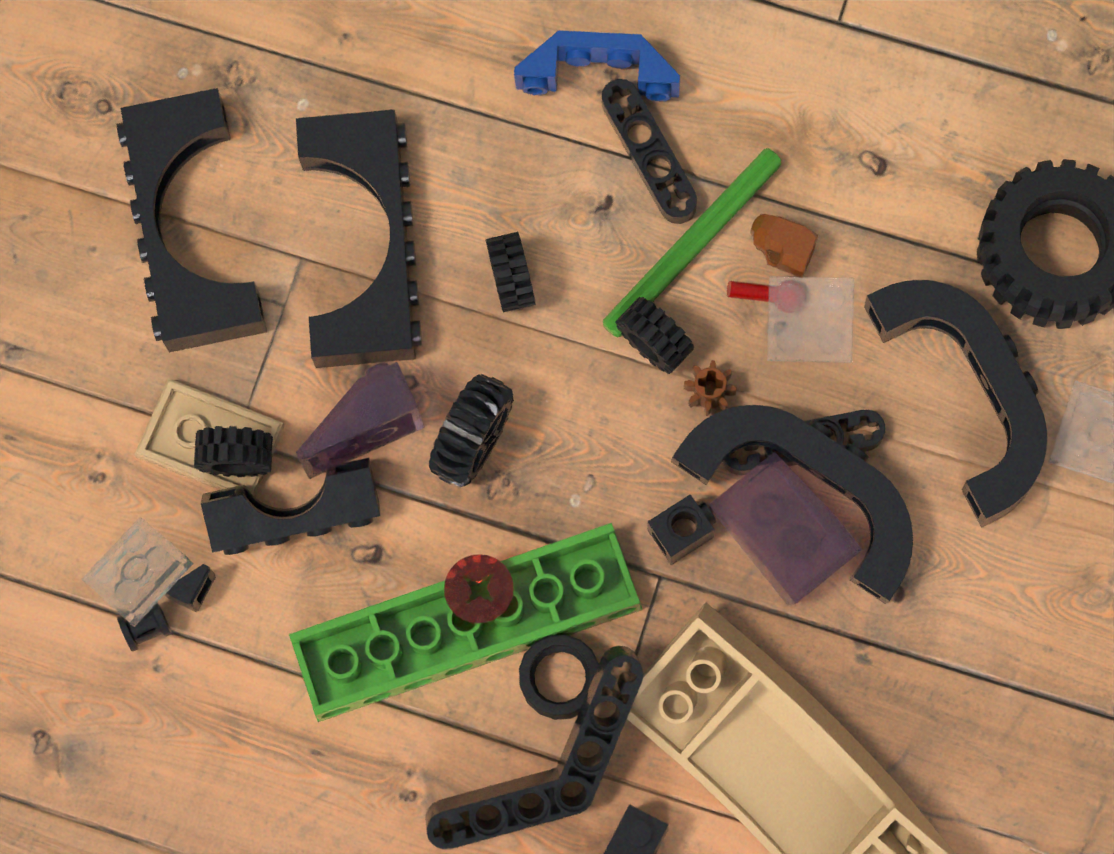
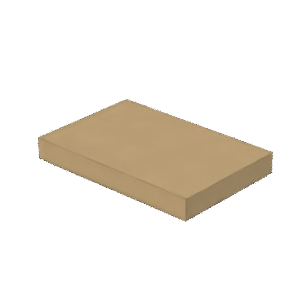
(173, 430)

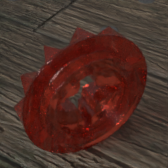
(478, 568)

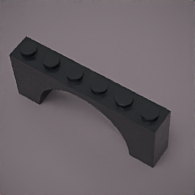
(159, 143)
(379, 321)

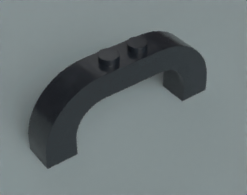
(992, 358)
(837, 466)

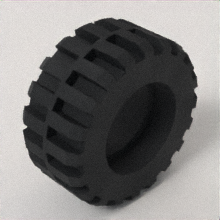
(1016, 277)

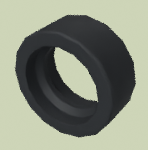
(533, 657)

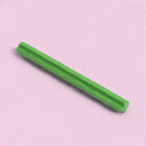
(698, 235)

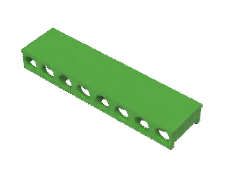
(422, 640)

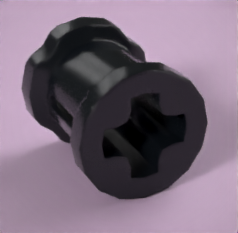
(150, 626)

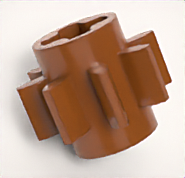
(698, 387)

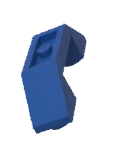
(540, 69)

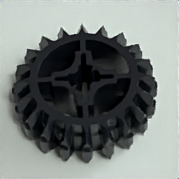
(471, 430)

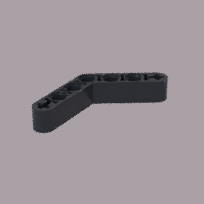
(549, 782)

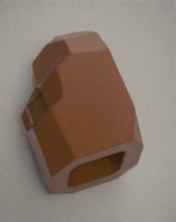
(784, 243)

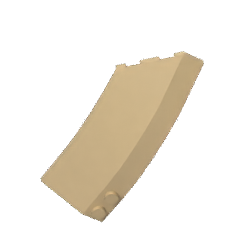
(772, 749)

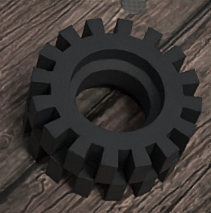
(510, 271)
(654, 335)
(233, 451)

